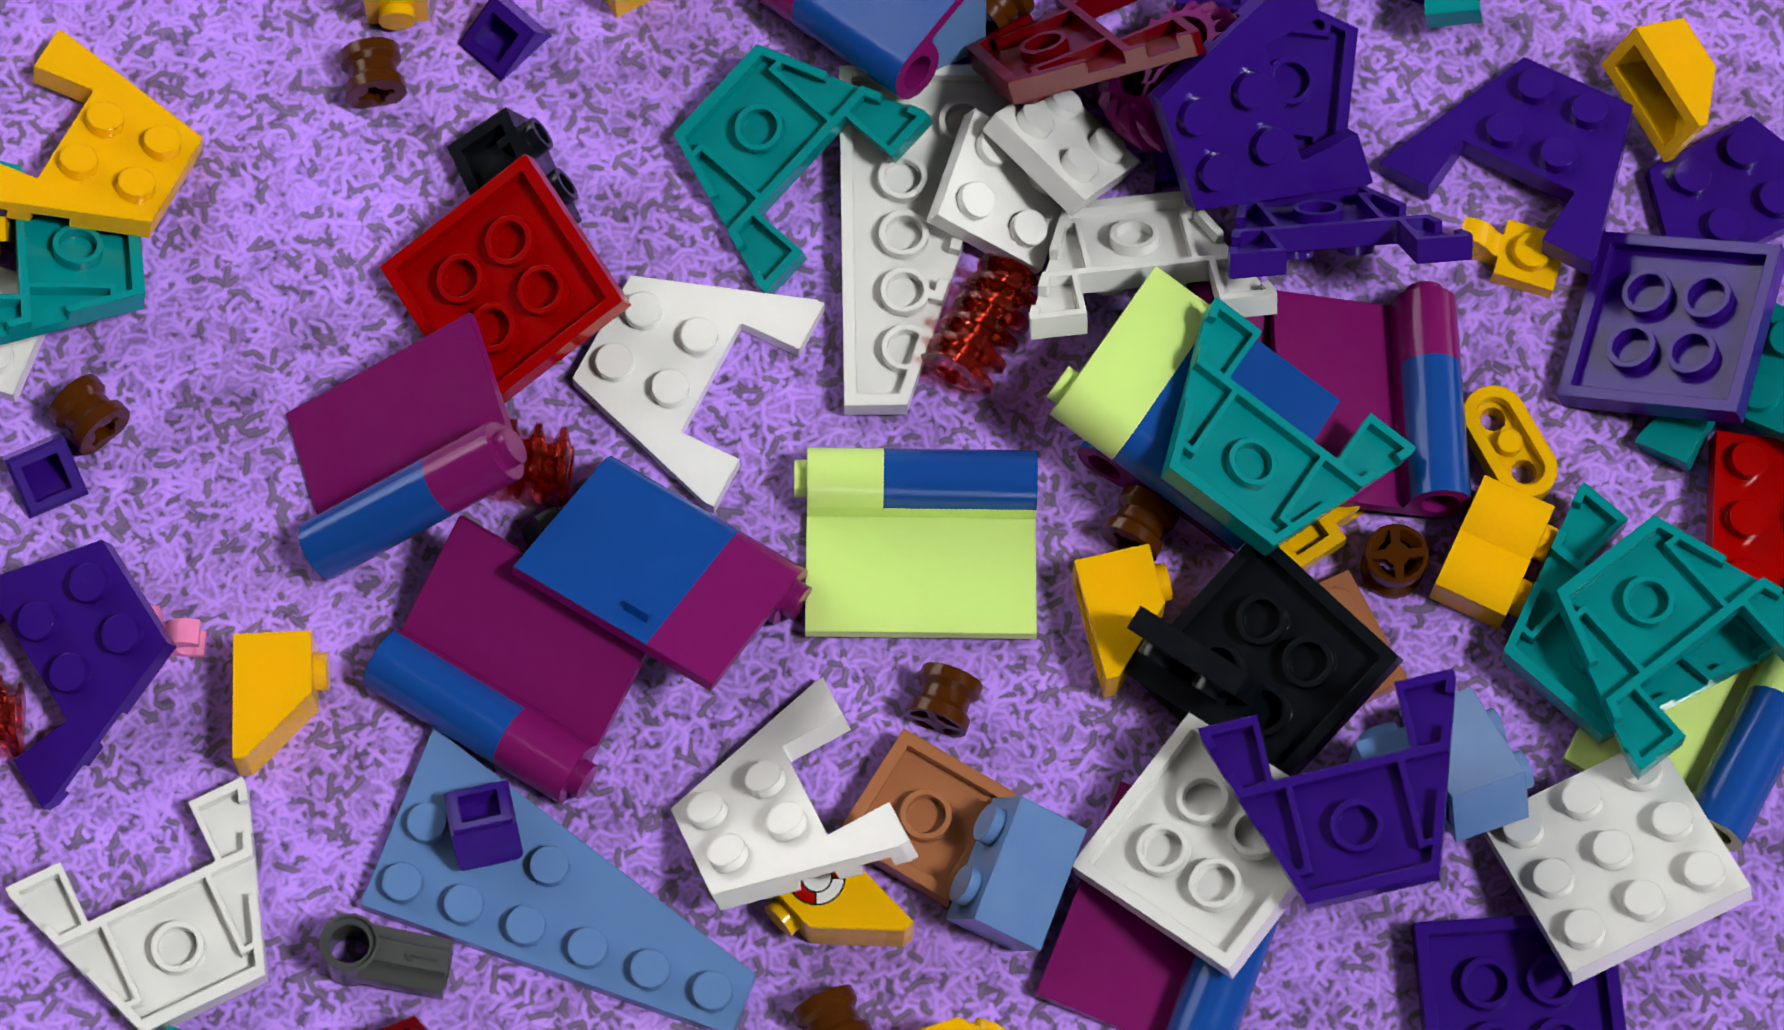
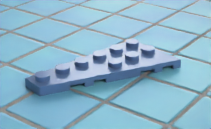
(552, 908)

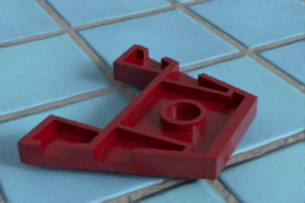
(1073, 50)

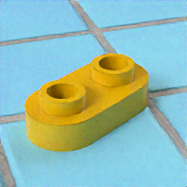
(1514, 445)

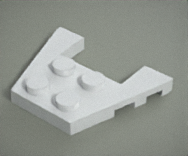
(1117, 246)
(662, 356)
(756, 824)
(177, 945)

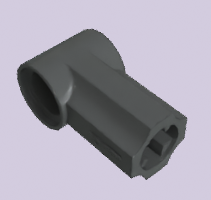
(394, 958)

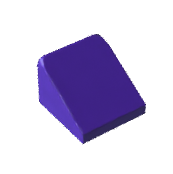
(503, 37)
(45, 475)
(483, 825)

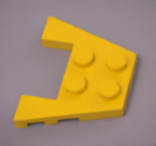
(115, 160)

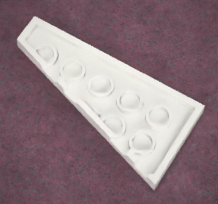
(891, 257)

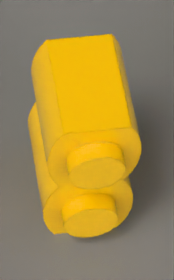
(1493, 553)

